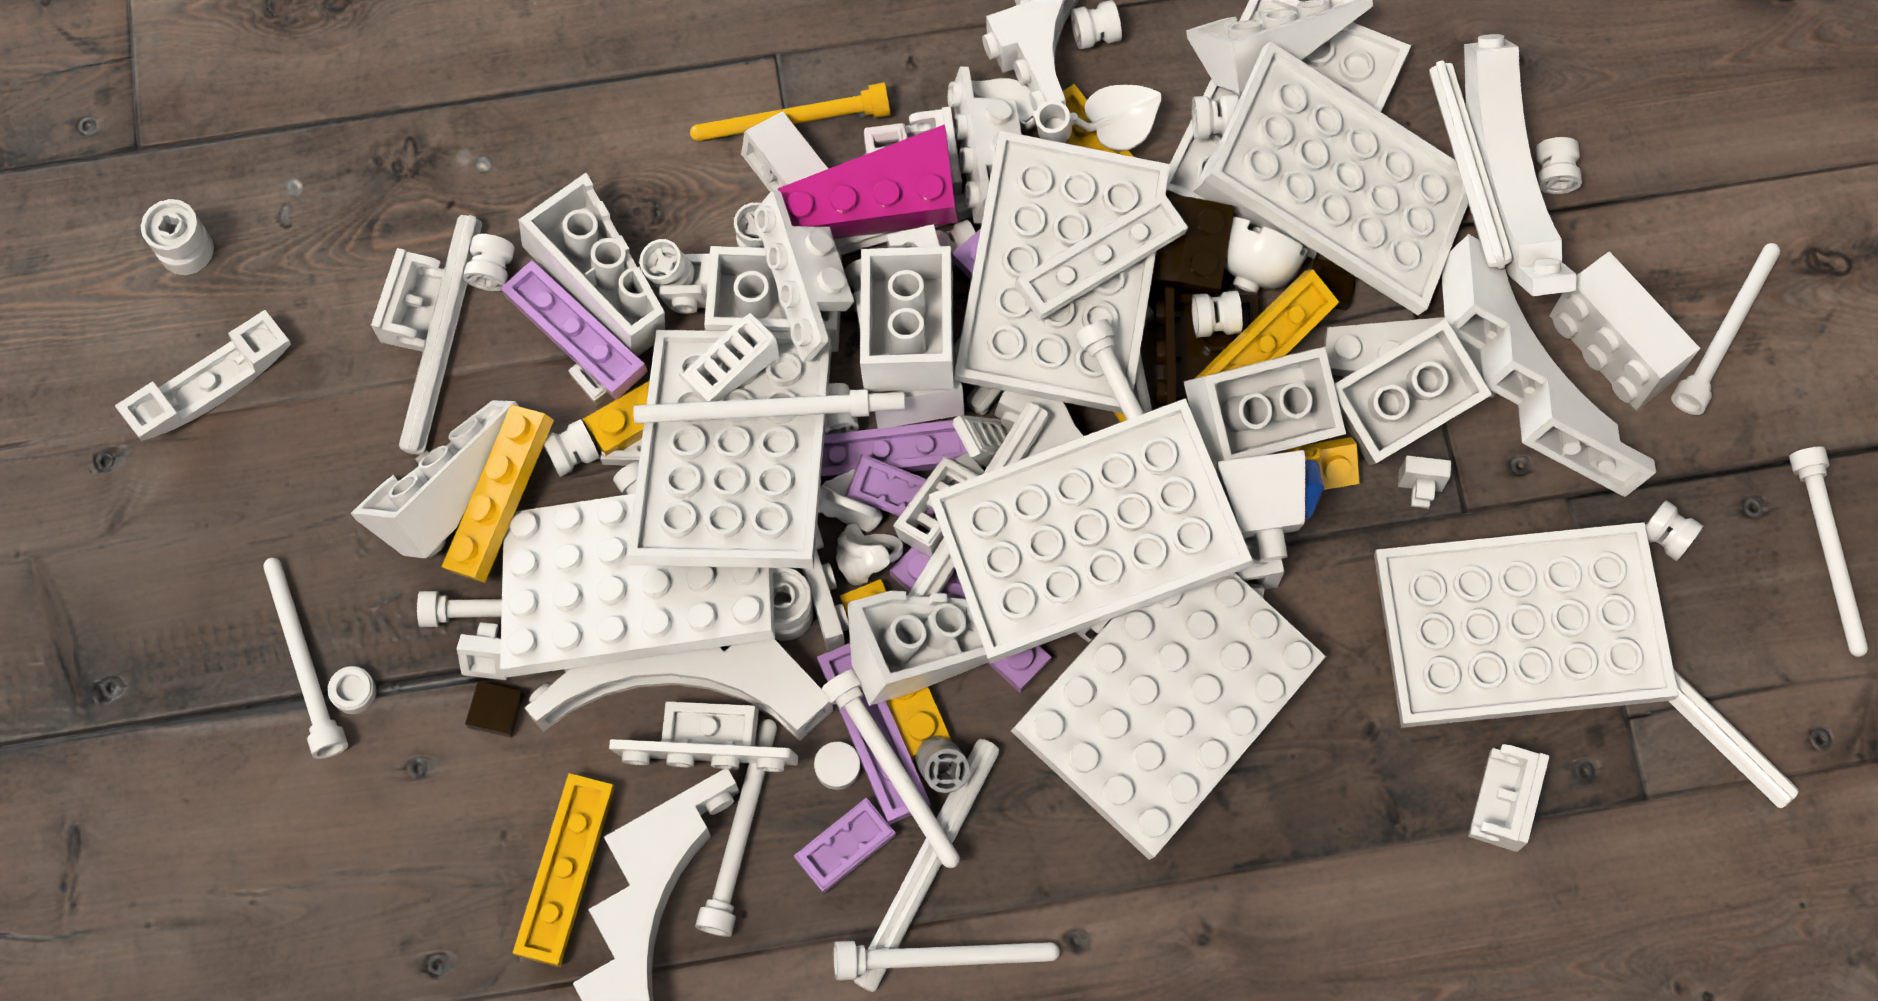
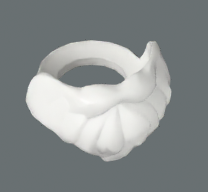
(848, 510)
(864, 555)

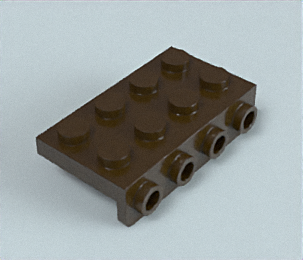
(1180, 350)

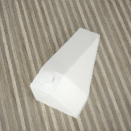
(1232, 47)
(431, 499)
(910, 642)

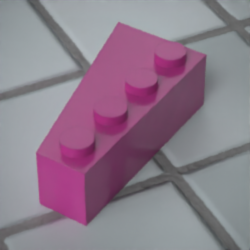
(880, 191)

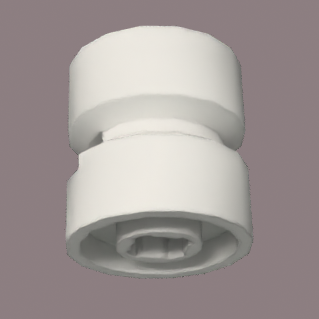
(177, 237)
(791, 604)

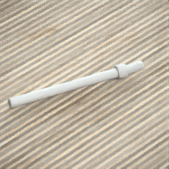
(858, 403)

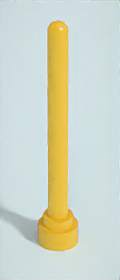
(870, 102)

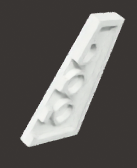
(1358, 345)

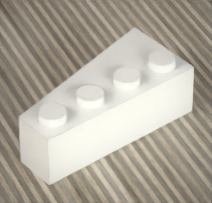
(593, 264)

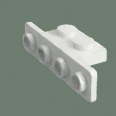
(977, 128)
(805, 273)
(707, 733)

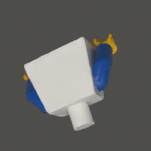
(1272, 496)

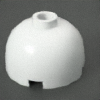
(1261, 257)

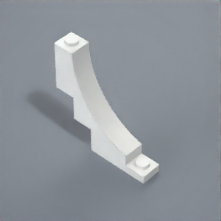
(1501, 134)
(1516, 366)
(652, 857)

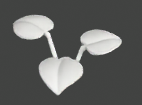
(1117, 112)

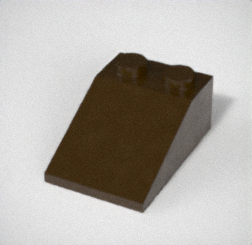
(1198, 257)

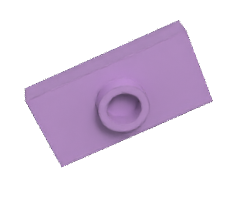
(884, 486)
(844, 845)

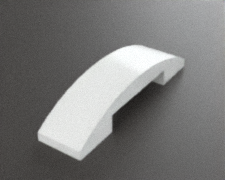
(207, 383)

